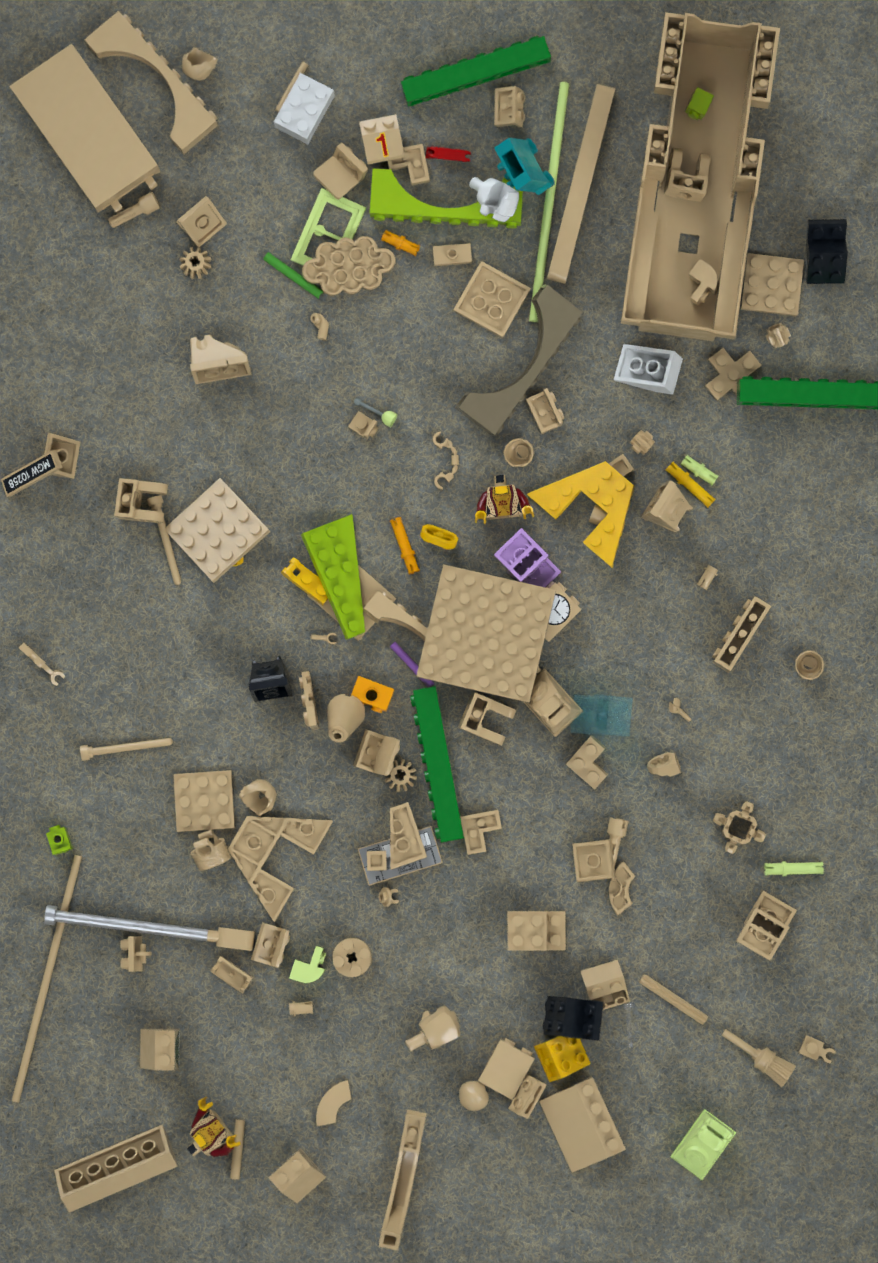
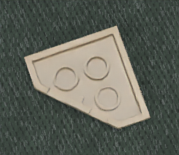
(308, 701)

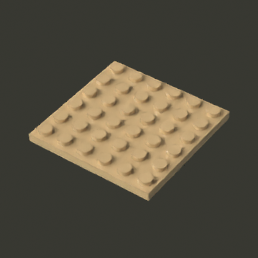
(486, 633)

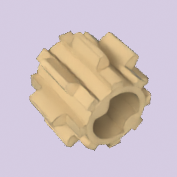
(778, 335)
(642, 442)

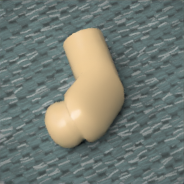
(322, 324)

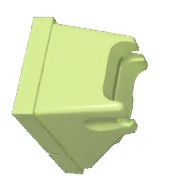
(703, 1144)

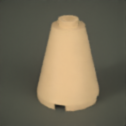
(344, 716)

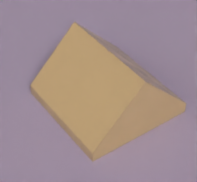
(67, 452)

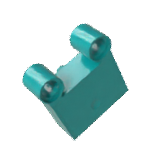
(522, 167)

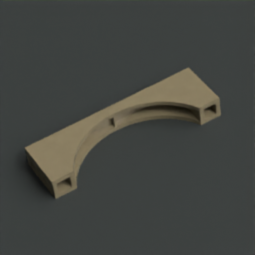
(554, 322)

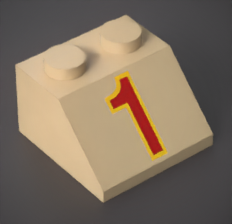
(381, 139)

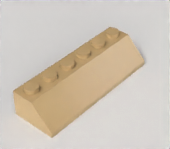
(115, 1168)

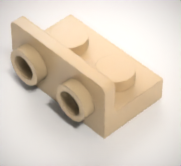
(509, 106)

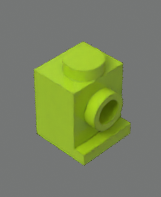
(65, 843)

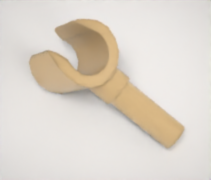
(324, 638)
(675, 708)

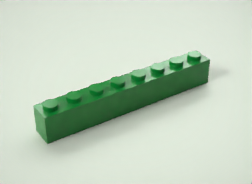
(475, 71)
(807, 393)
(438, 764)

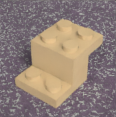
(766, 925)
(536, 930)

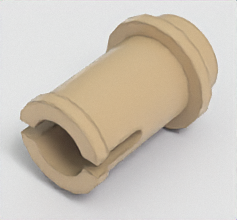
(707, 577)
(300, 1008)

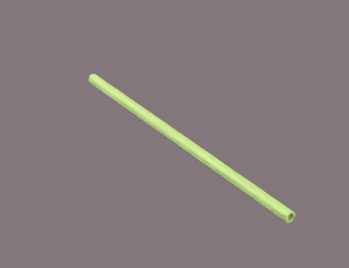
(550, 194)

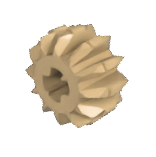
(188, 266)
(407, 777)

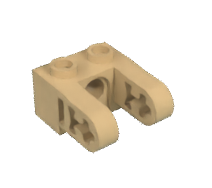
(686, 185)
(130, 497)
(475, 712)

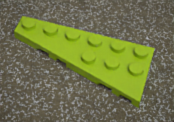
(336, 563)

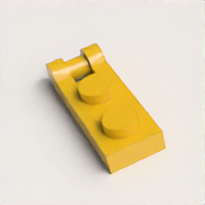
(305, 580)

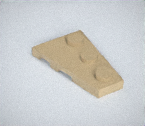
(404, 837)

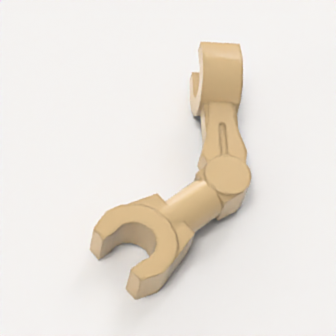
(41, 663)

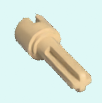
(146, 204)
(616, 829)

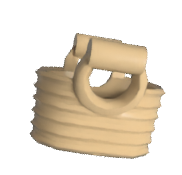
(210, 856)

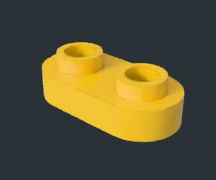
(439, 536)

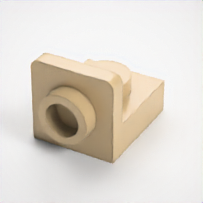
(363, 425)

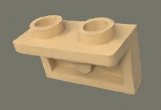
(544, 411)
(270, 945)
(527, 1096)

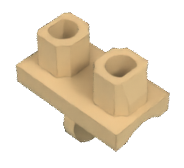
(136, 953)

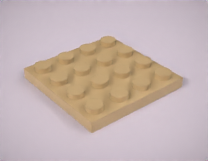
(217, 530)

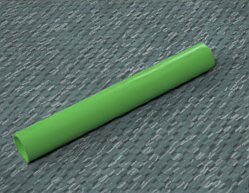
(293, 275)

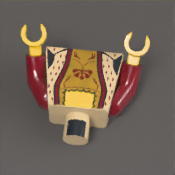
(502, 502)
(210, 1133)

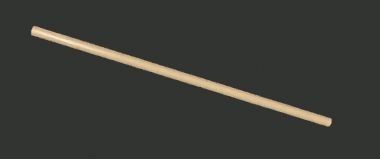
(46, 981)

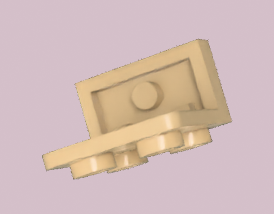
(341, 172)
(377, 753)

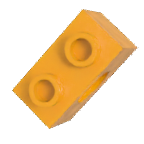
(384, 694)

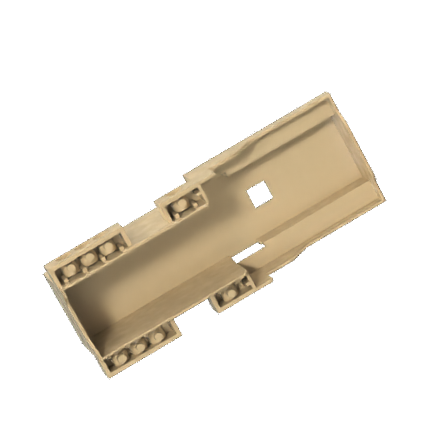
(737, 69)

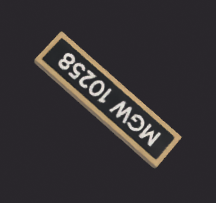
(31, 473)

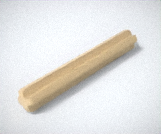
(673, 999)

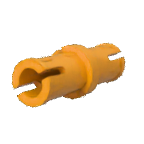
(400, 243)

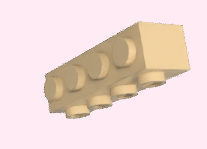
(742, 633)

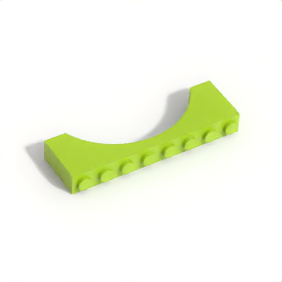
(393, 202)

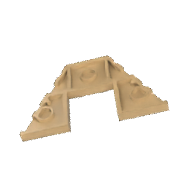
(255, 843)

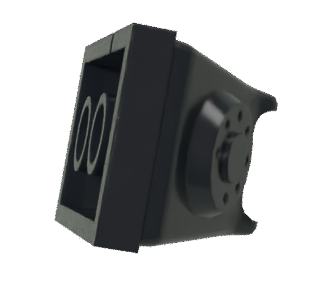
(269, 680)

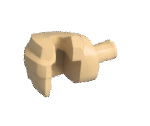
(436, 1029)

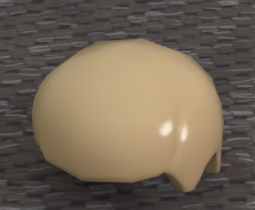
(524, 449)
(811, 659)
(473, 1096)

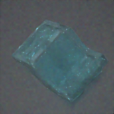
(603, 715)

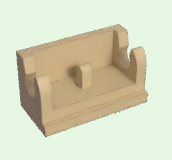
(232, 974)

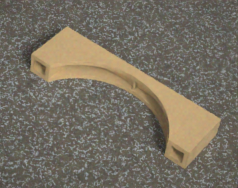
(119, 38)

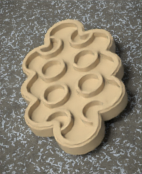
(348, 266)

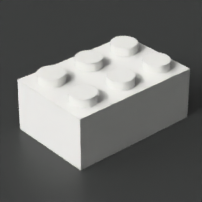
(304, 108)

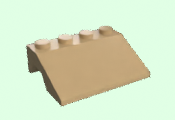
(582, 1125)

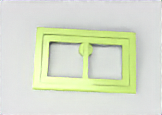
(319, 230)

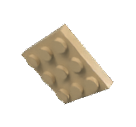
(772, 284)
(492, 299)
(204, 801)

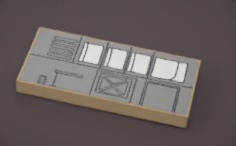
(431, 849)

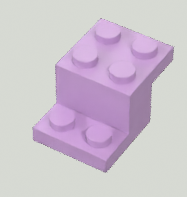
(527, 560)

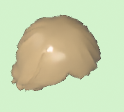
(198, 64)
(251, 793)

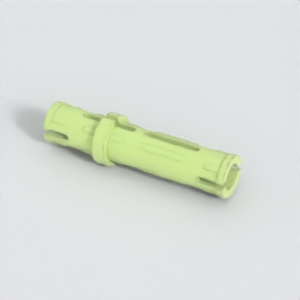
(793, 868)

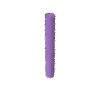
(409, 662)

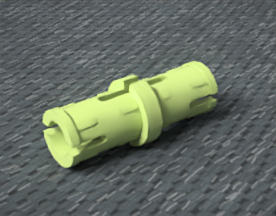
(699, 470)

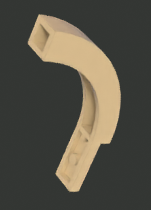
(403, 1180)

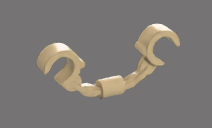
(454, 460)

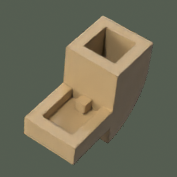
(706, 278)

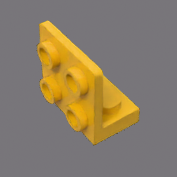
(561, 1057)

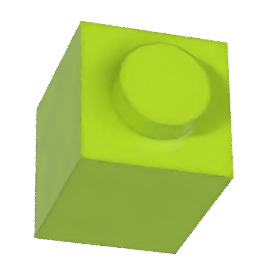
(699, 104)

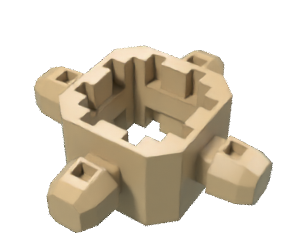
(746, 808)

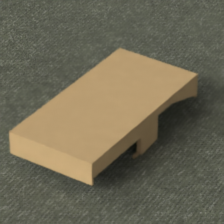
(85, 129)

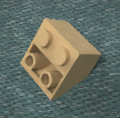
(606, 984)

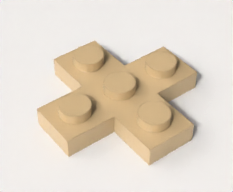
(730, 372)

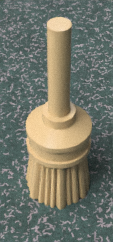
(765, 1060)

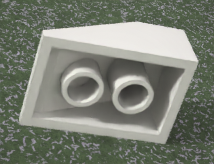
(648, 368)

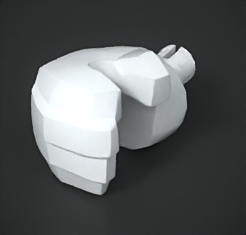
(495, 198)

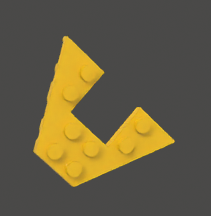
(607, 490)

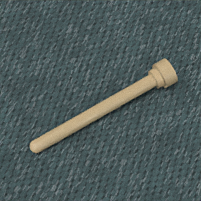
(156, 505)
(89, 752)

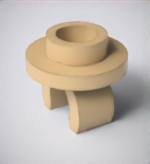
(385, 896)

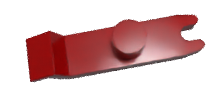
(447, 154)

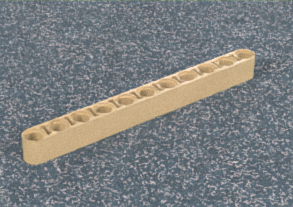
(581, 184)

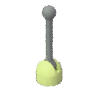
(388, 417)

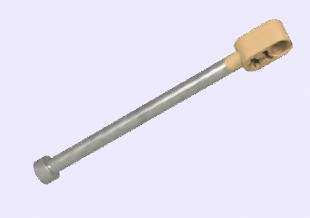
(223, 937)

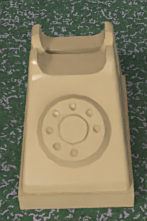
(217, 360)
(667, 507)
(552, 704)

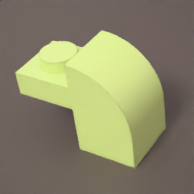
(310, 972)

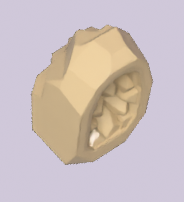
(664, 765)

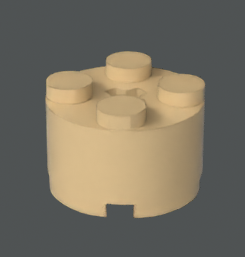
(342, 962)

